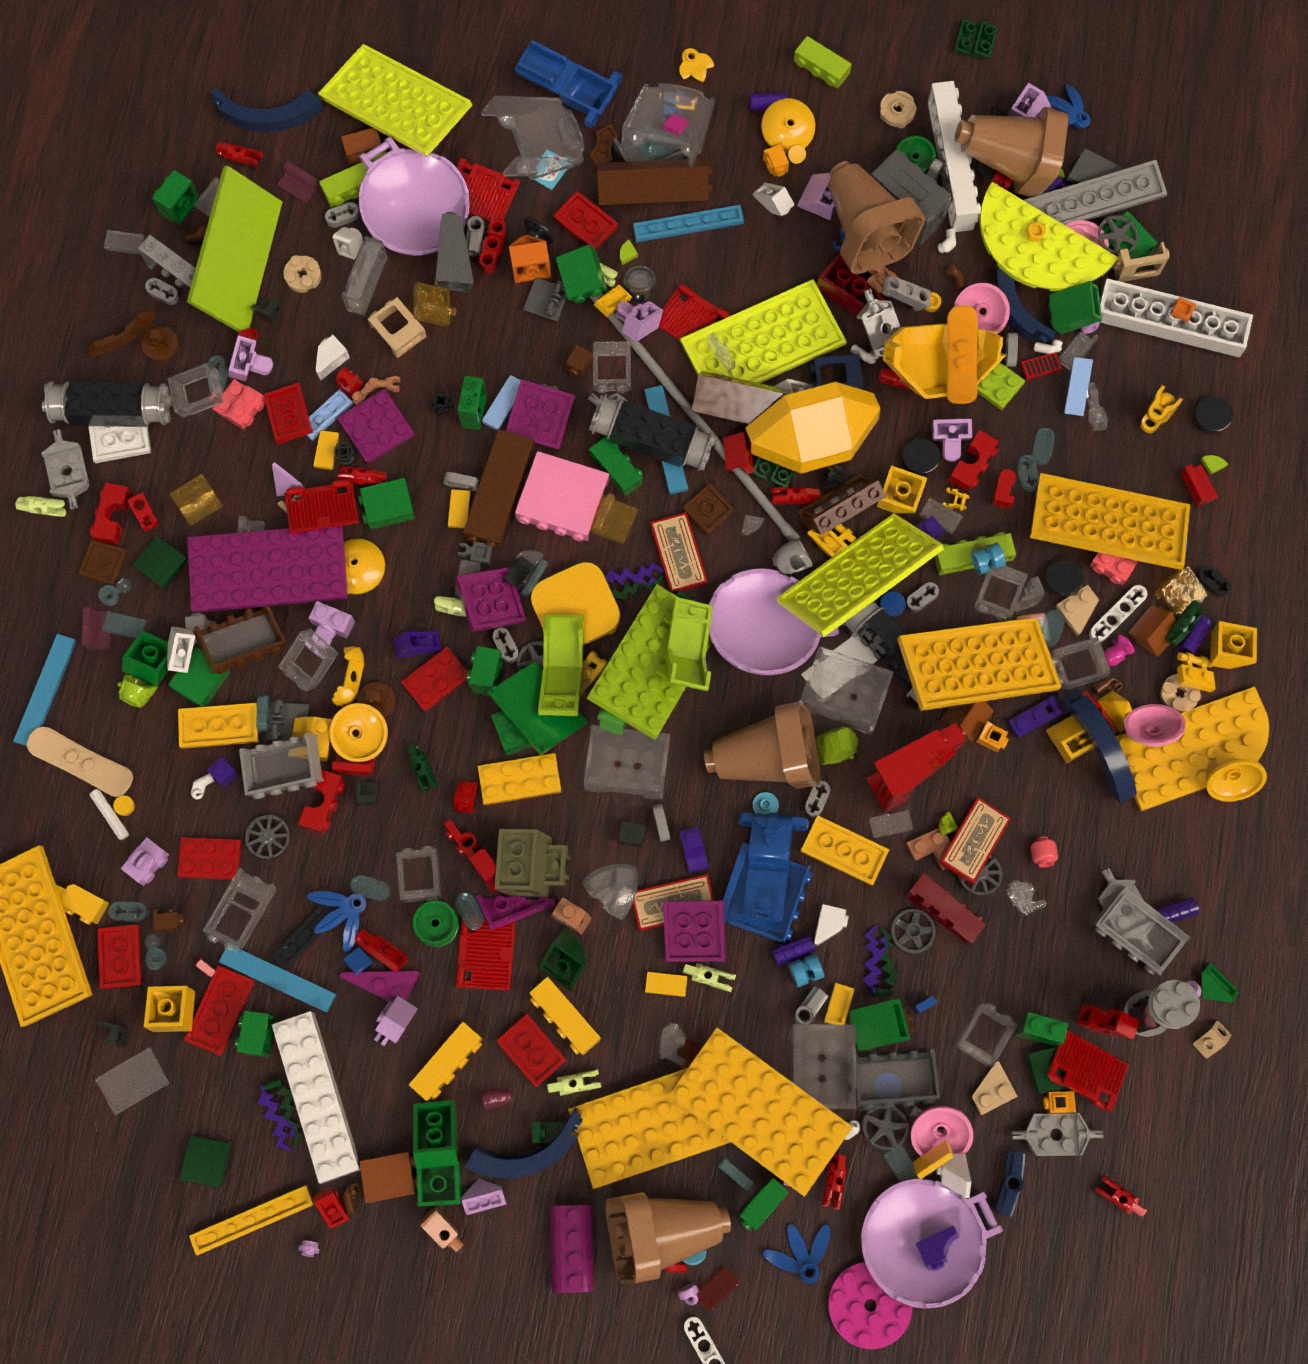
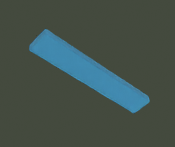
(688, 223)
(674, 475)
(45, 687)
(279, 979)

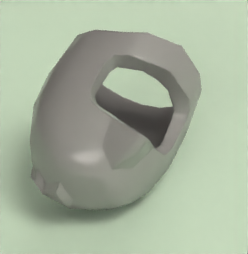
(792, 557)

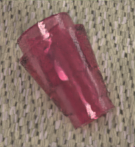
(495, 1098)

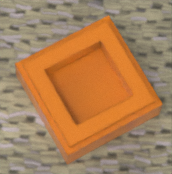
(1183, 309)

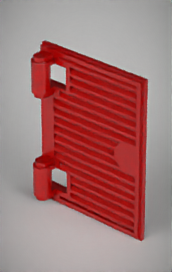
(486, 192)
(687, 317)
(321, 507)
(487, 956)
(1088, 1070)

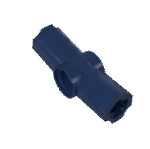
(1013, 1169)

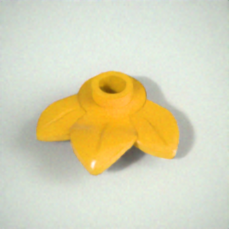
(695, 67)

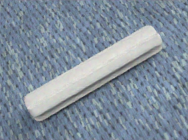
(109, 814)

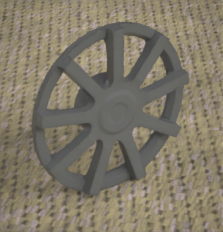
(267, 836)
(984, 875)

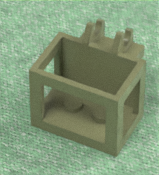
(529, 863)

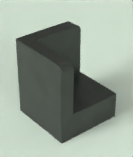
(268, 310)
(520, 573)
(367, 793)
(631, 834)

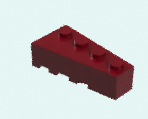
(845, 287)
(945, 909)

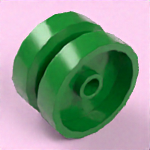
(918, 151)
(444, 932)

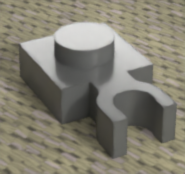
(478, 553)

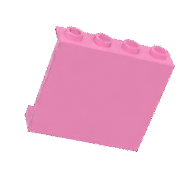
(561, 496)

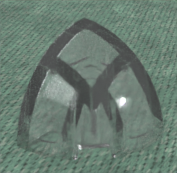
(614, 887)

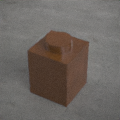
(579, 361)

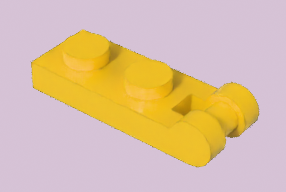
(589, 674)

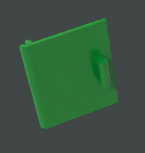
(520, 701)

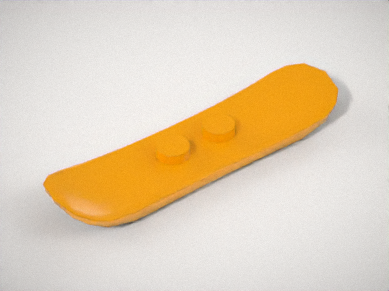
(962, 355)

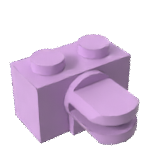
(639, 320)
(246, 360)
(951, 433)
(330, 622)
(145, 861)
(394, 1020)

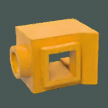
(776, 160)
(990, 743)
(1050, 1104)

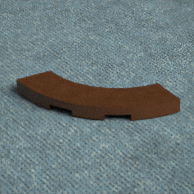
(133, 330)

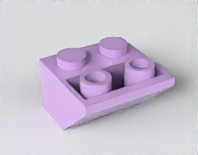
(1029, 102)
(817, 196)

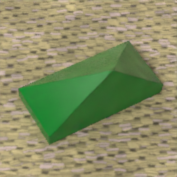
(1216, 986)

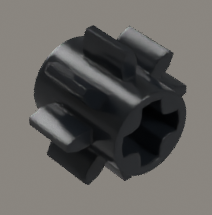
(441, 398)
(833, 476)

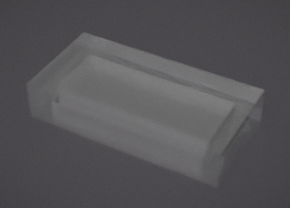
(123, 242)
(945, 517)

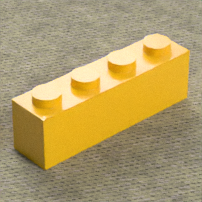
(565, 1016)
(445, 1062)

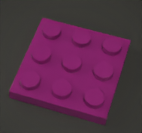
(540, 414)
(375, 426)
(489, 600)
(694, 930)

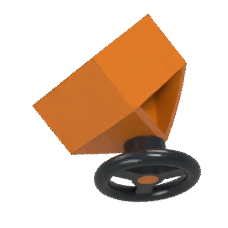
(530, 252)

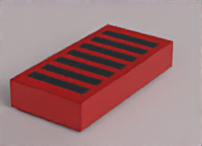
(1041, 366)

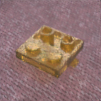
(432, 304)
(196, 499)
(613, 519)
(1181, 590)

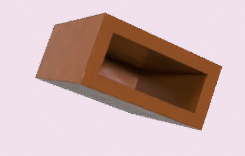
(388, 1177)

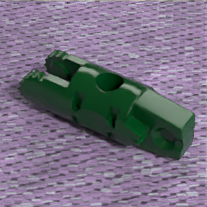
(1184, 623)
(421, 768)

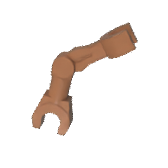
(373, 383)

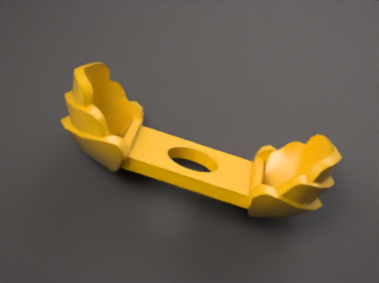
(348, 692)

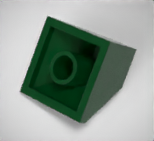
(564, 960)

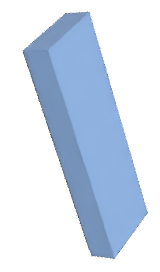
(1078, 386)
(502, 404)
(328, 413)

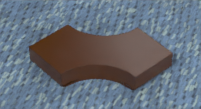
(604, 145)

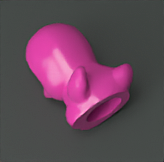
(1117, 653)

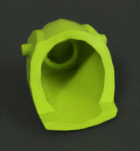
(135, 691)
(836, 745)

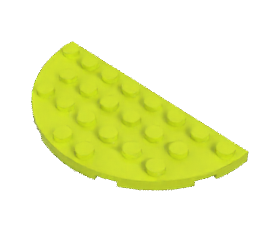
(1054, 262)

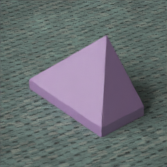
(283, 480)
(482, 1196)

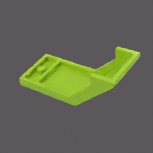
(688, 644)
(562, 665)

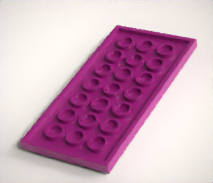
(266, 568)

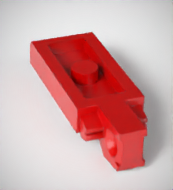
(382, 950)

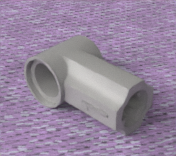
(475, 237)
(811, 1005)

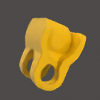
(1160, 410)

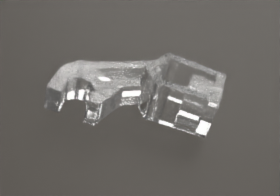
(1097, 415)

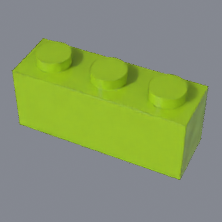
(822, 62)

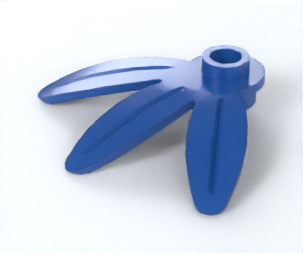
(1075, 111)
(334, 918)
(804, 1261)

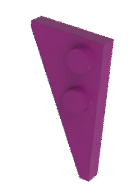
(505, 910)
(384, 984)

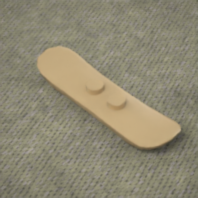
(79, 761)

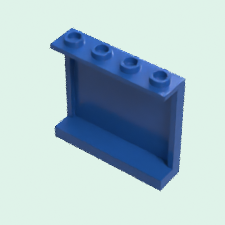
(735, 894)

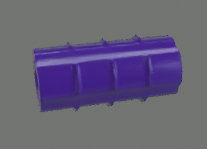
(763, 100)
(1196, 636)
(1179, 910)
(793, 950)

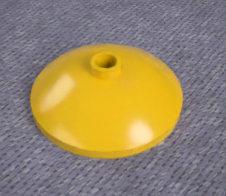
(775, 125)
(368, 570)
(371, 732)
(1236, 780)

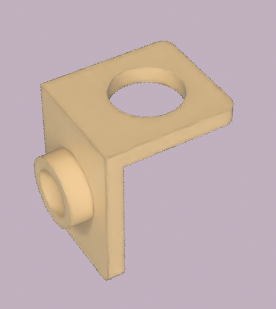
(1212, 1040)

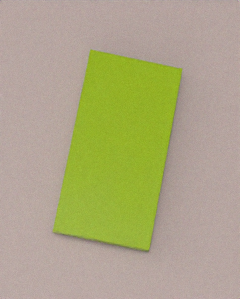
(234, 250)

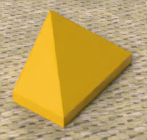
(1116, 708)

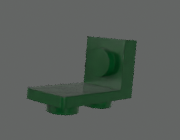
(546, 1131)

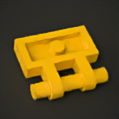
(830, 542)
(1195, 677)

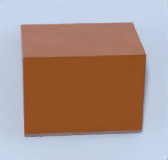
(1152, 630)
(969, 717)

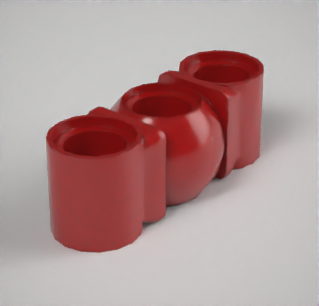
(492, 238)

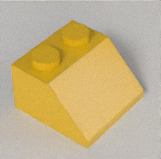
(316, 726)

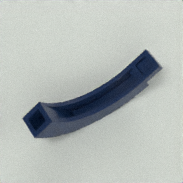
(268, 120)
(1019, 318)
(1105, 744)
(516, 1166)

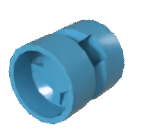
(986, 559)
(806, 970)

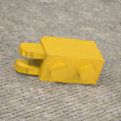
(82, 903)

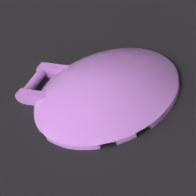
(407, 195)
(756, 630)
(911, 1214)

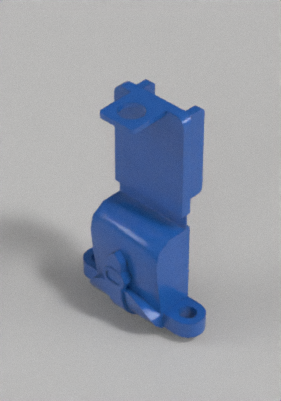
(574, 83)
(768, 863)

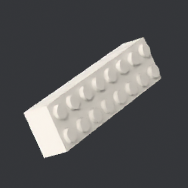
(956, 173)
(1150, 312)
(316, 1097)

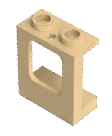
(1126, 268)
(405, 337)

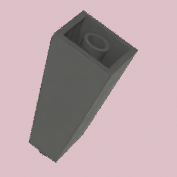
(452, 260)

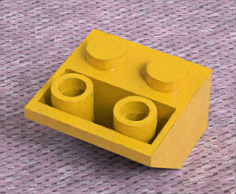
(1070, 739)

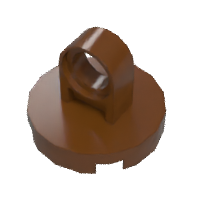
(160, 344)
(378, 696)

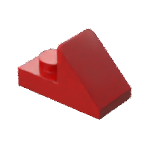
(331, 1208)

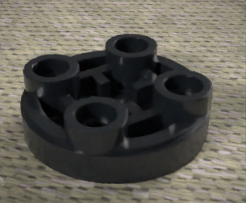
(1213, 414)
(920, 456)
(1064, 578)

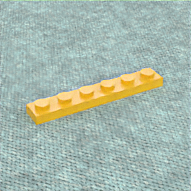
(251, 1220)

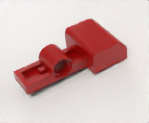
(479, 858)

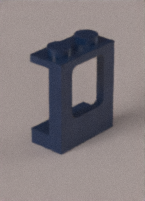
(852, 369)

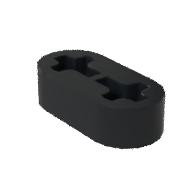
(1214, 581)

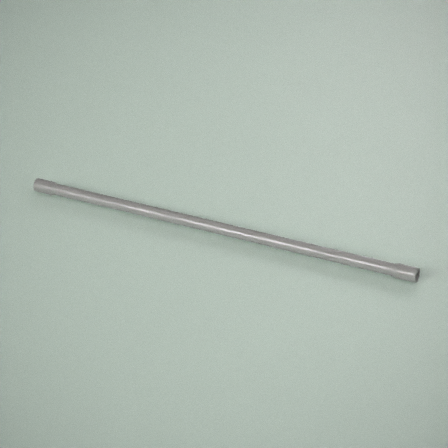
(785, 528)

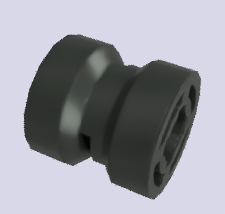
(344, 458)

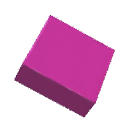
(675, 124)

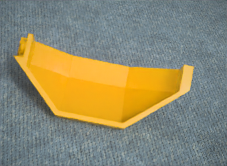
(921, 357)
(814, 427)

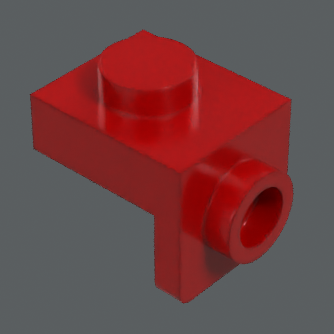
(465, 796)

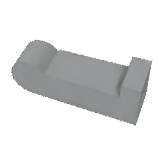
(906, 292)

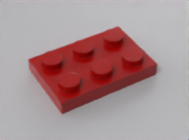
(585, 221)
(288, 413)
(435, 679)
(209, 858)
(119, 957)
(531, 1050)

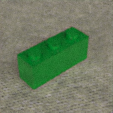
(618, 466)

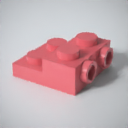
(240, 404)
(1115, 567)

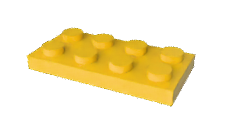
(218, 725)
(519, 779)
(844, 850)

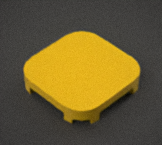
(579, 592)

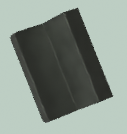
(118, 1034)

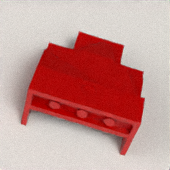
(913, 764)

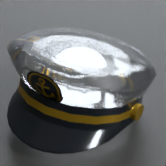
(640, 282)

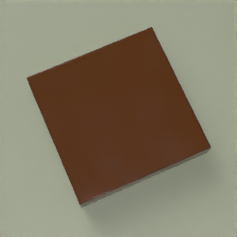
(708, 509)
(103, 562)

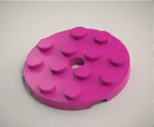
(856, 1324)

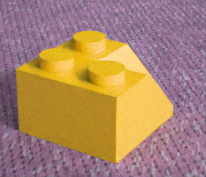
(902, 491)
(1233, 645)
(169, 1008)

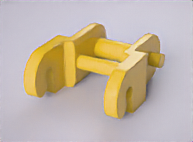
(959, 506)

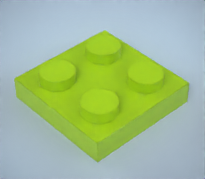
(1000, 386)

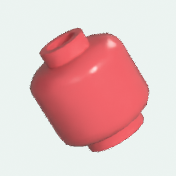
(1044, 852)

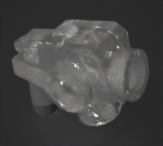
(1021, 896)
(670, 1041)

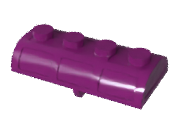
(572, 1249)

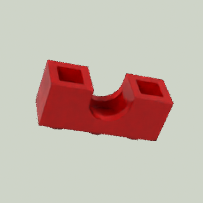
(966, 474)
(112, 498)
(319, 818)
(1109, 1023)

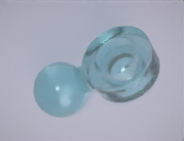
(123, 586)
(152, 943)

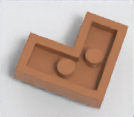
(877, 279)
(929, 844)

